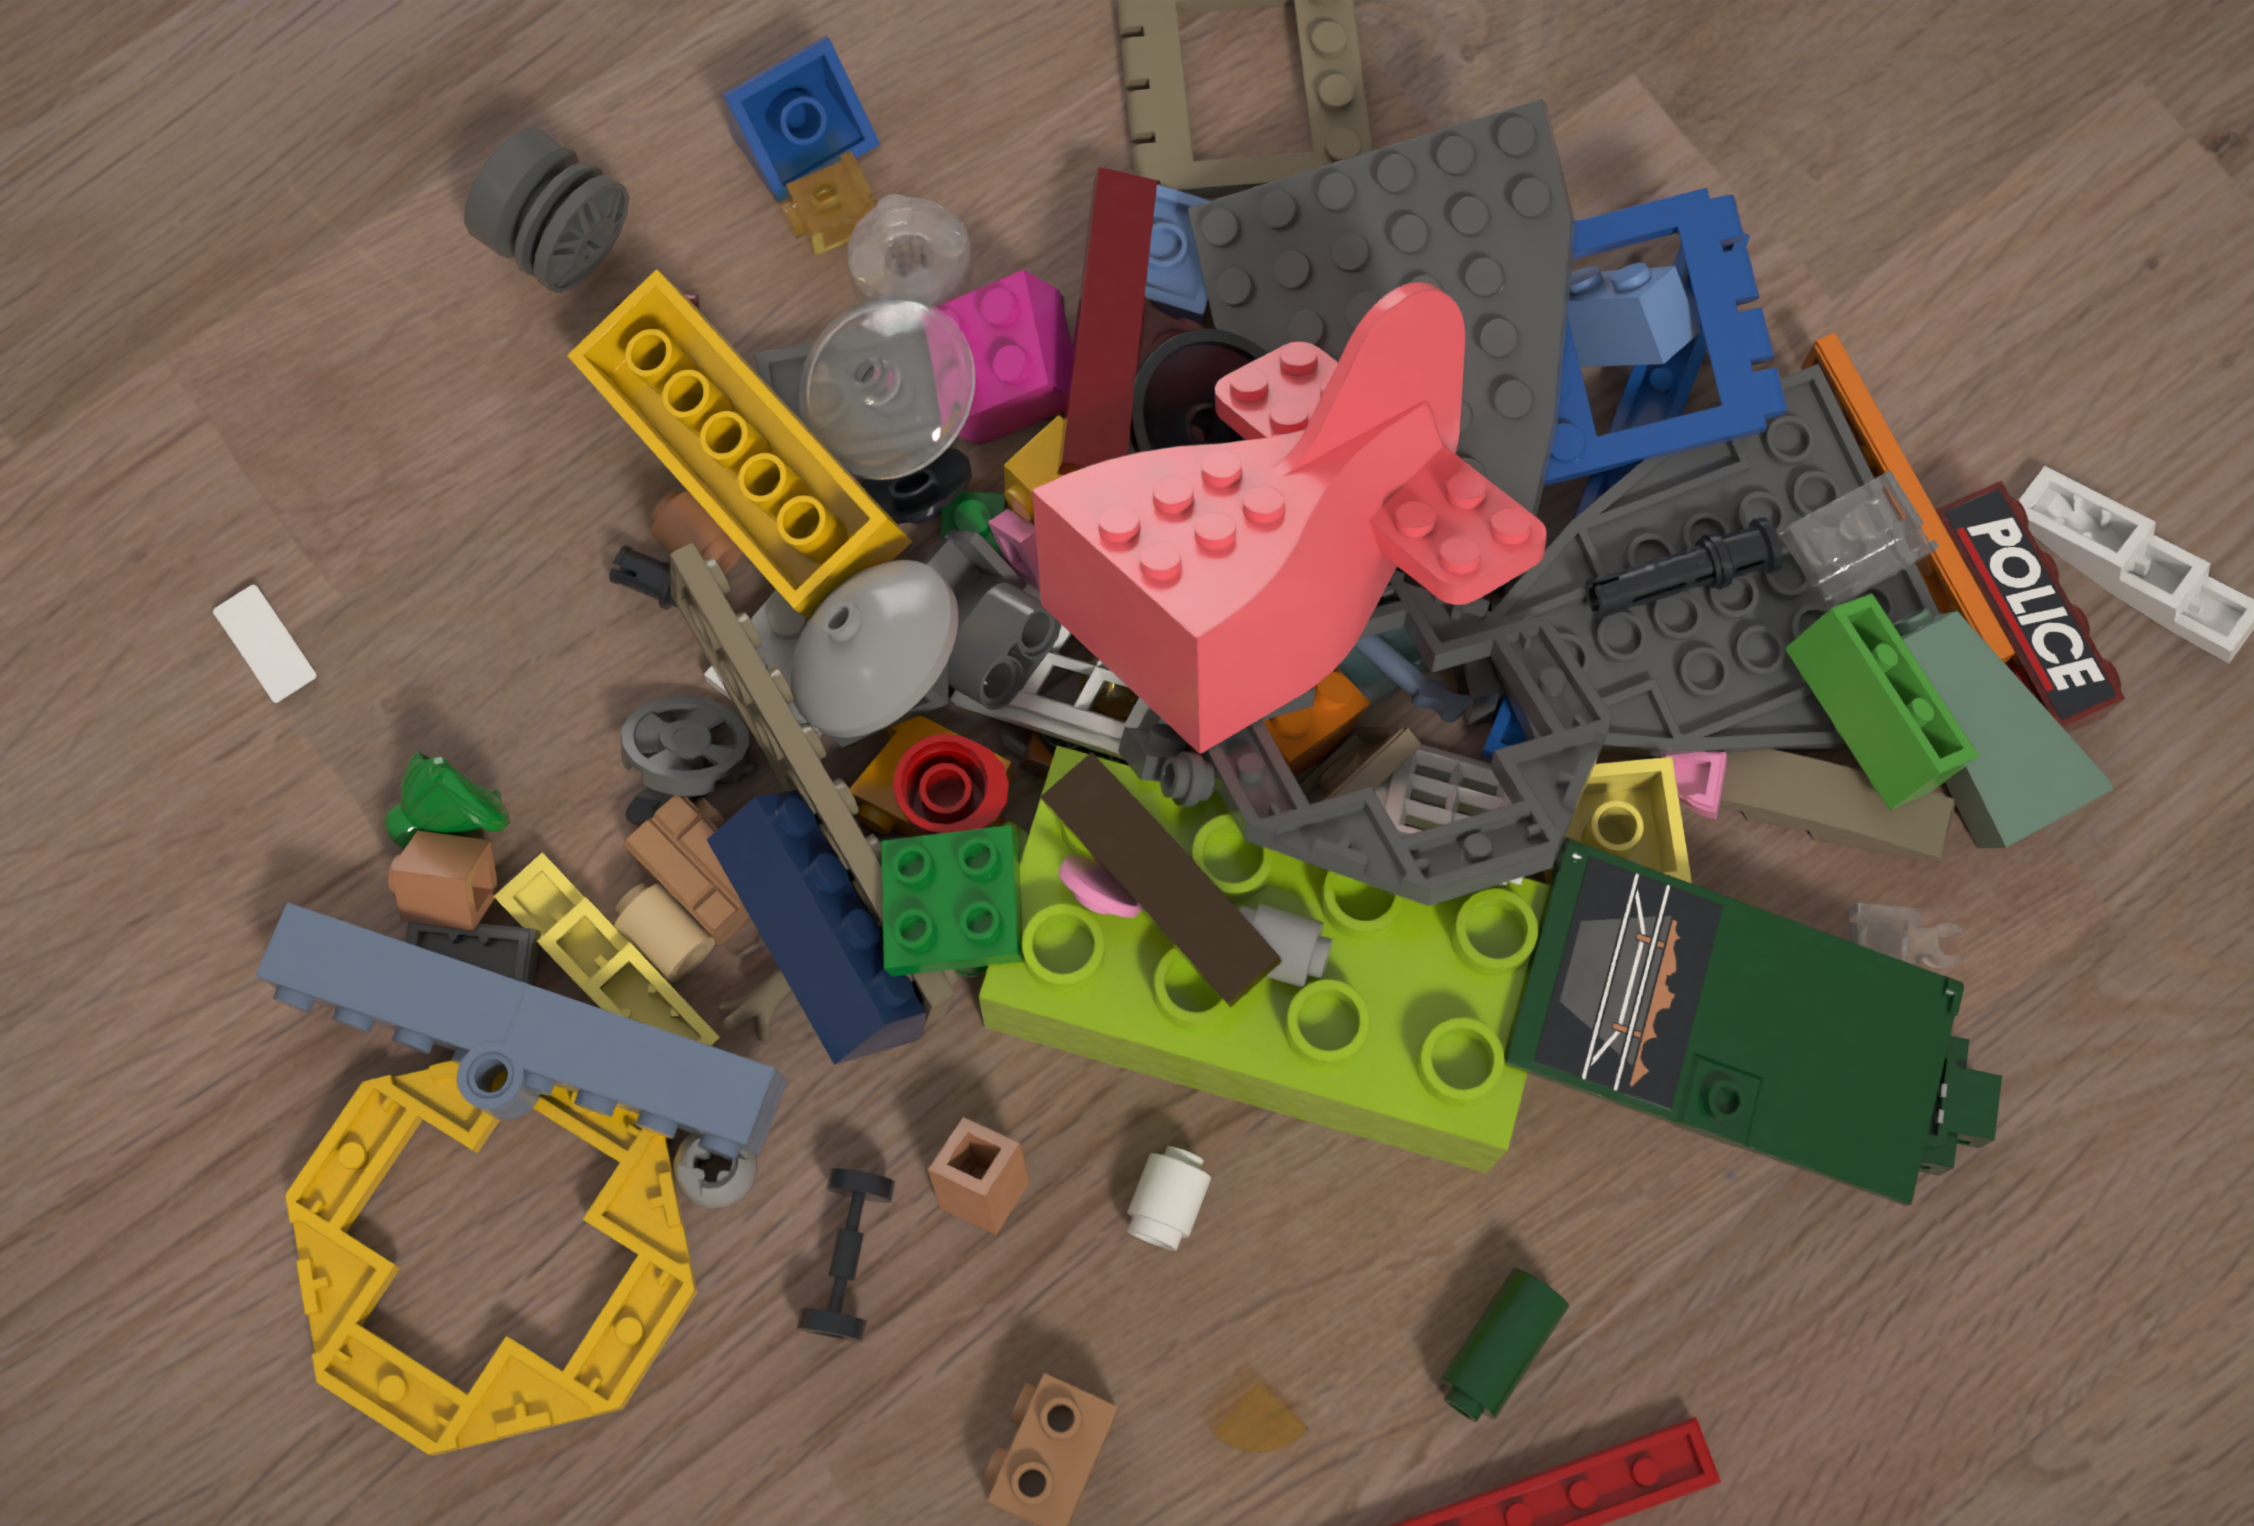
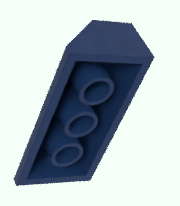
(816, 927)

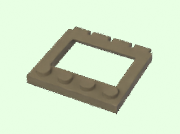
(1160, 107)

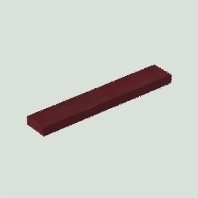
(1108, 321)

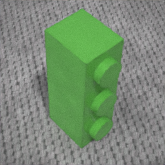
(1881, 701)

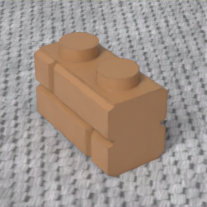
(677, 855)

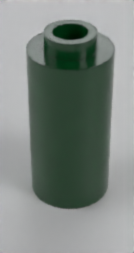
(1502, 1346)

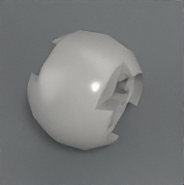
(695, 1183)

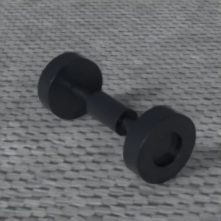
(846, 1253)

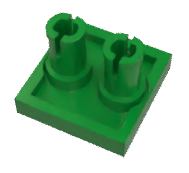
(952, 902)

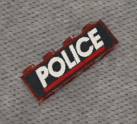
(2025, 595)

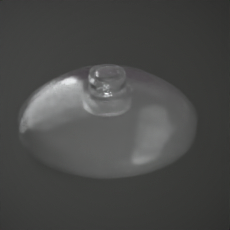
(911, 402)

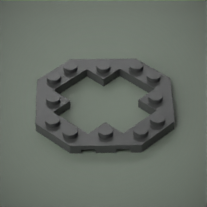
(1463, 856)

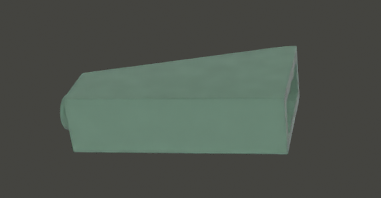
(2026, 760)

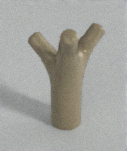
(758, 1002)

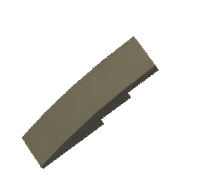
(1833, 804)

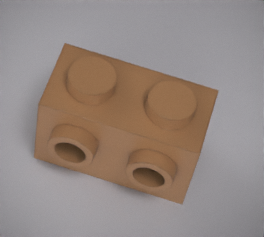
(1051, 1452)

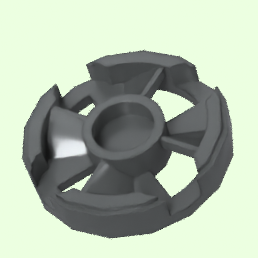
(677, 752)

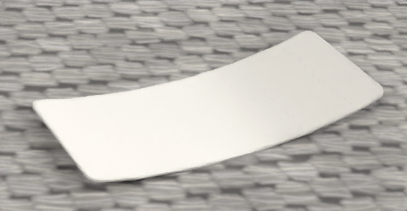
(264, 643)

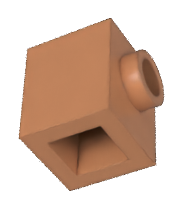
(444, 880)
(979, 1175)

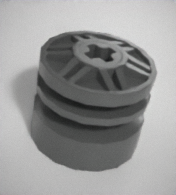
(546, 209)

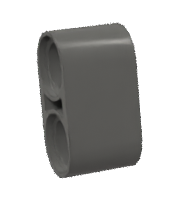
(1001, 646)

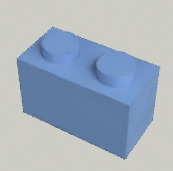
(1629, 315)

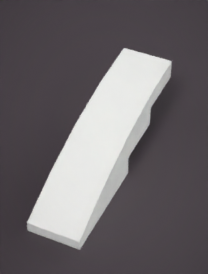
(2136, 566)

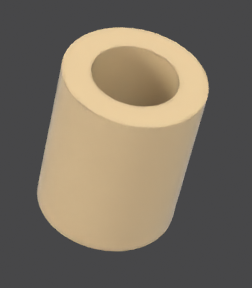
(662, 931)

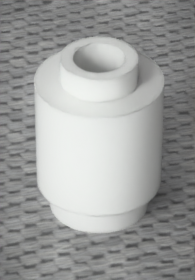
(1168, 1198)

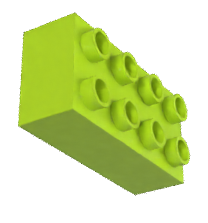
(1385, 1047)

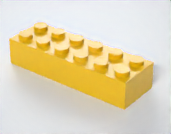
(736, 445)

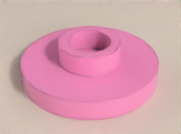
(1095, 887)

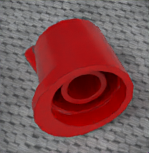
(950, 785)

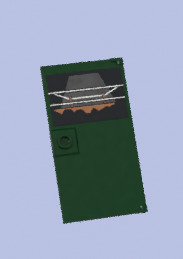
(1733, 1022)

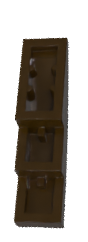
(1161, 879)

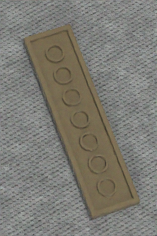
(788, 748)

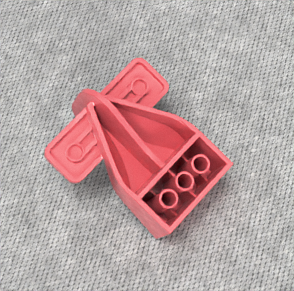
(1256, 562)

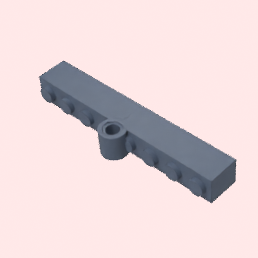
(521, 1030)

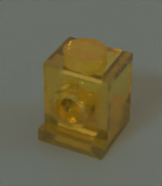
(828, 204)

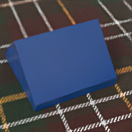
(798, 117)

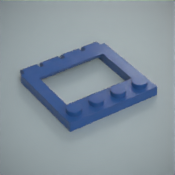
(1732, 339)

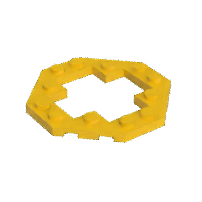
(517, 1388)

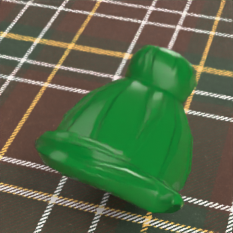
(442, 802)

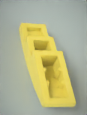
(596, 952)

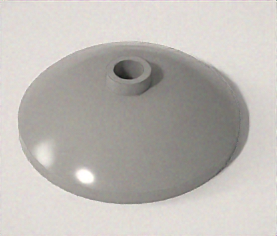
(873, 648)

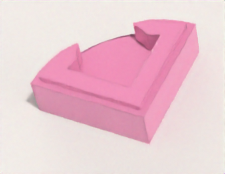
(1700, 780)

